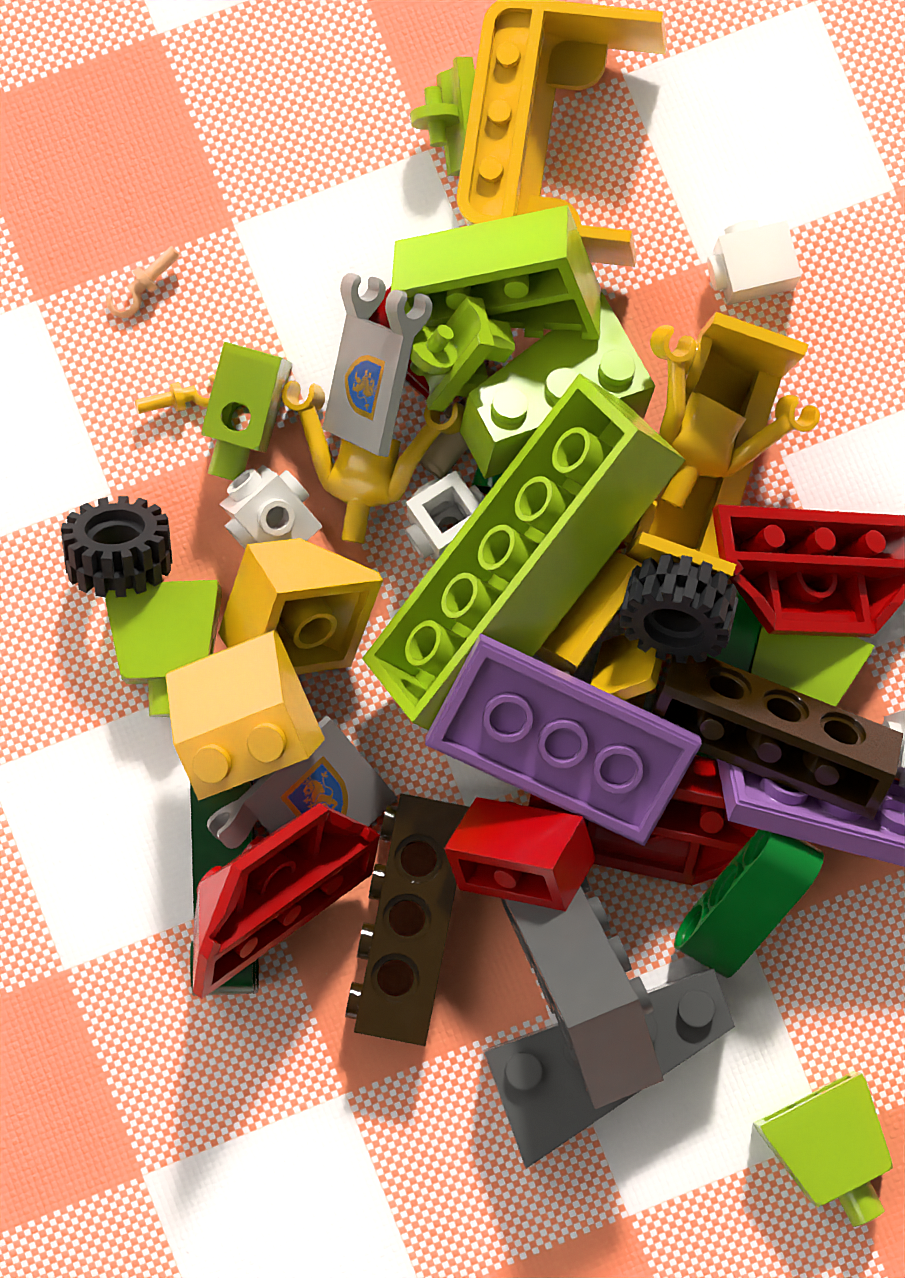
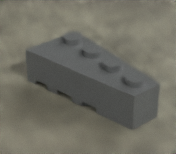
(590, 994)
(546, 1090)

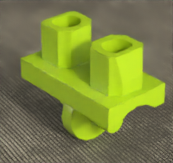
(448, 111)
(455, 352)

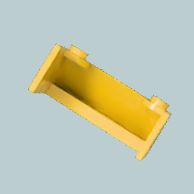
(521, 61)
(742, 371)

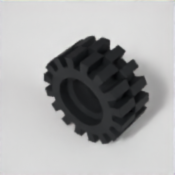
(116, 546)
(678, 608)

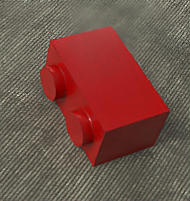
(520, 853)

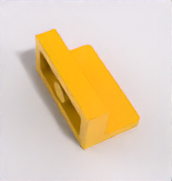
(626, 670)

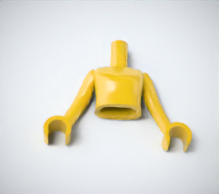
(707, 430)
(358, 475)

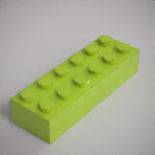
(526, 545)

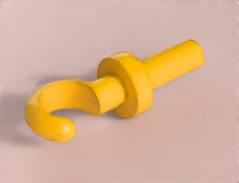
(175, 397)

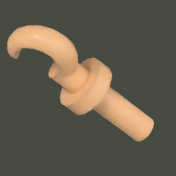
(144, 280)

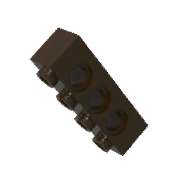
(781, 733)
(407, 1015)

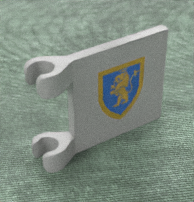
(372, 364)
(330, 776)

